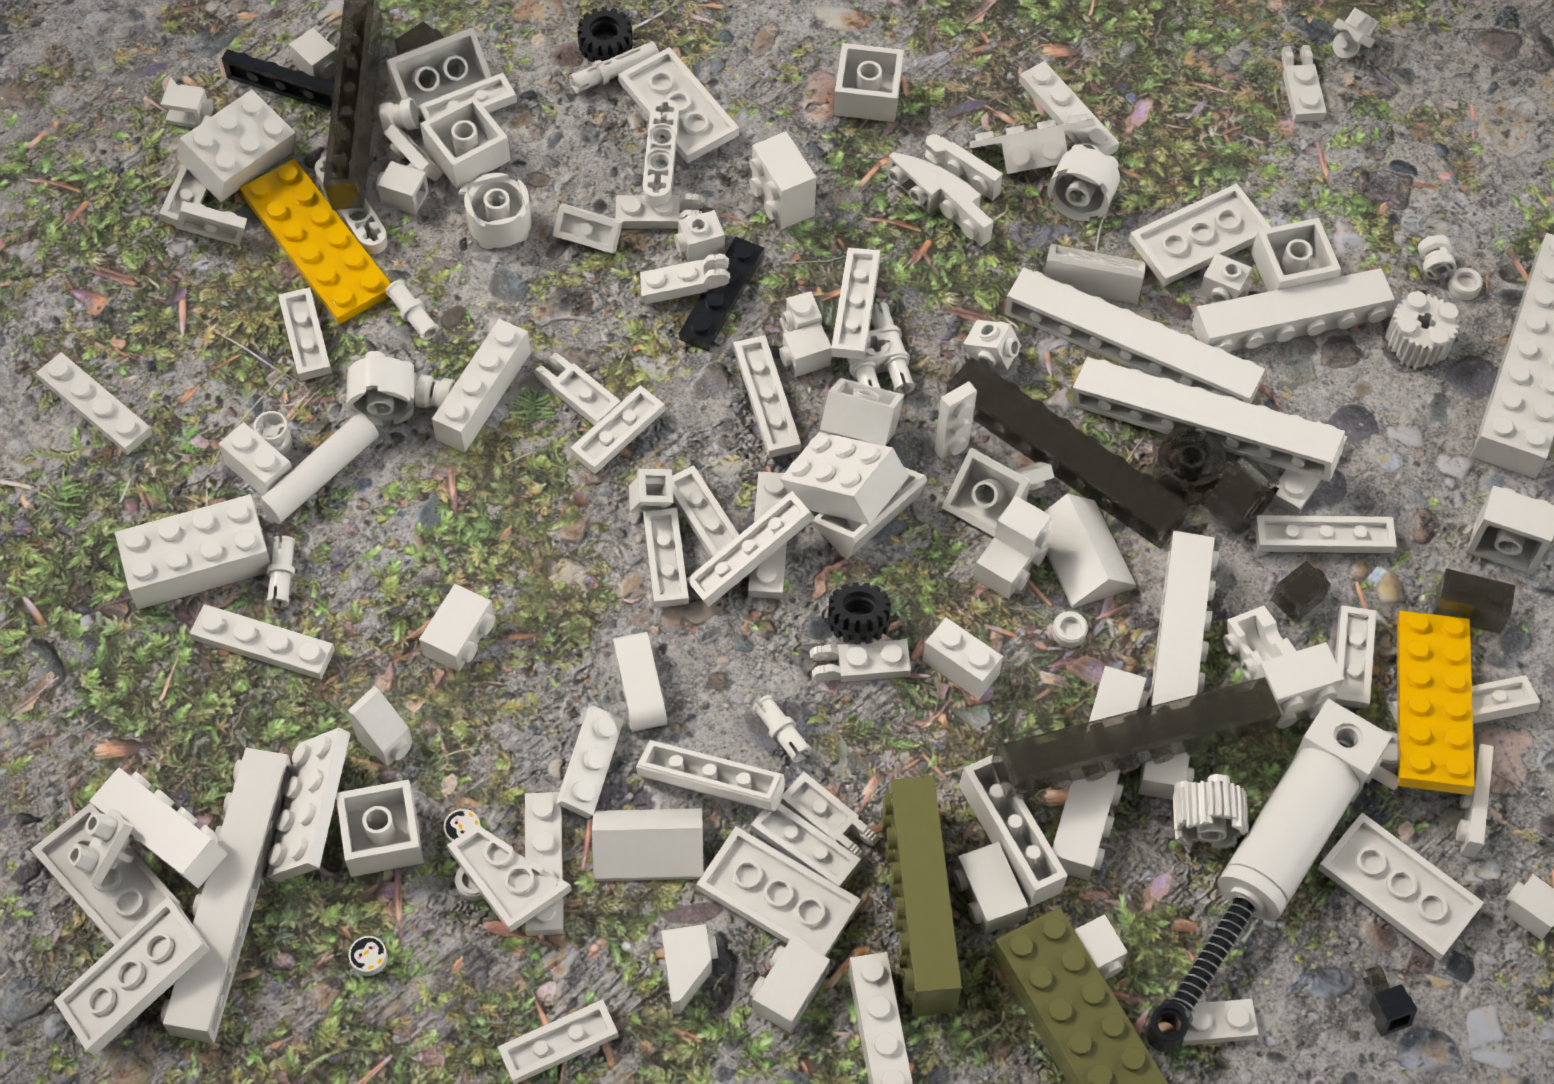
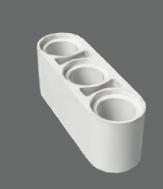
(639, 681)

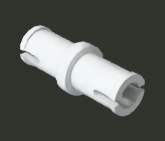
(412, 310)
(280, 571)
(782, 728)

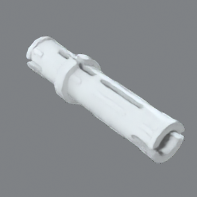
(603, 71)

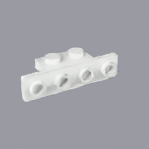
(1033, 147)

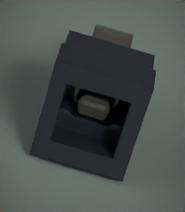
(1390, 1006)

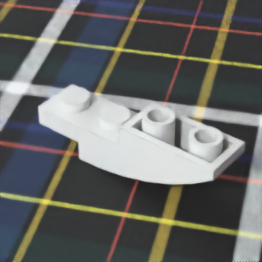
(936, 187)

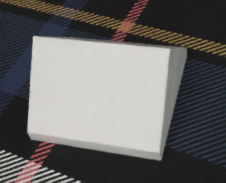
(984, 491)

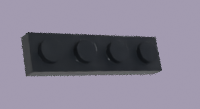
(278, 79)
(717, 303)

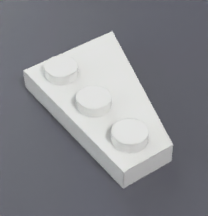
(504, 878)

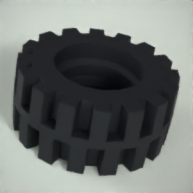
(603, 22)
(862, 626)

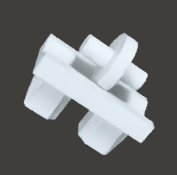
(1355, 32)
(107, 847)

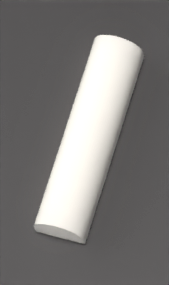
(318, 468)
(711, 775)

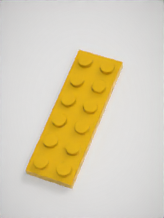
(316, 241)
(1434, 703)

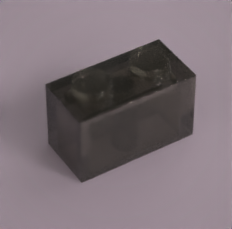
(1476, 598)

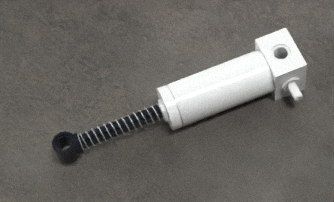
(1281, 845)

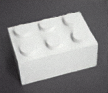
(236, 145)
(845, 477)

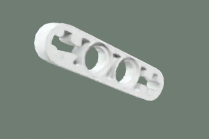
(658, 151)
(359, 228)

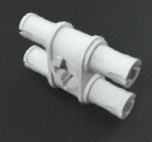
(883, 354)

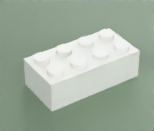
(193, 551)

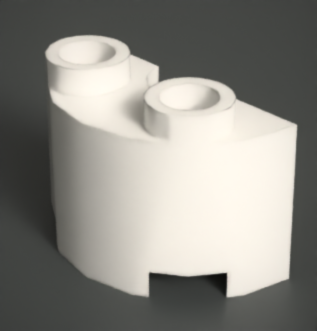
(1255, 639)

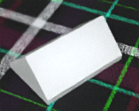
(438, 68)
(1096, 273)
(850, 536)
(1085, 552)
(647, 844)

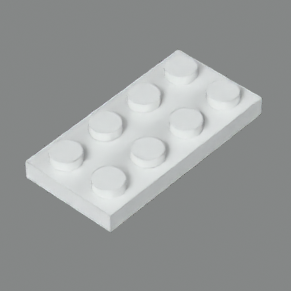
(701, 118)
(1197, 232)
(308, 805)
(1400, 886)
(777, 893)
(124, 894)
(131, 975)

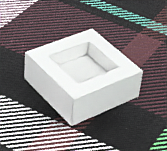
(1037, 474)

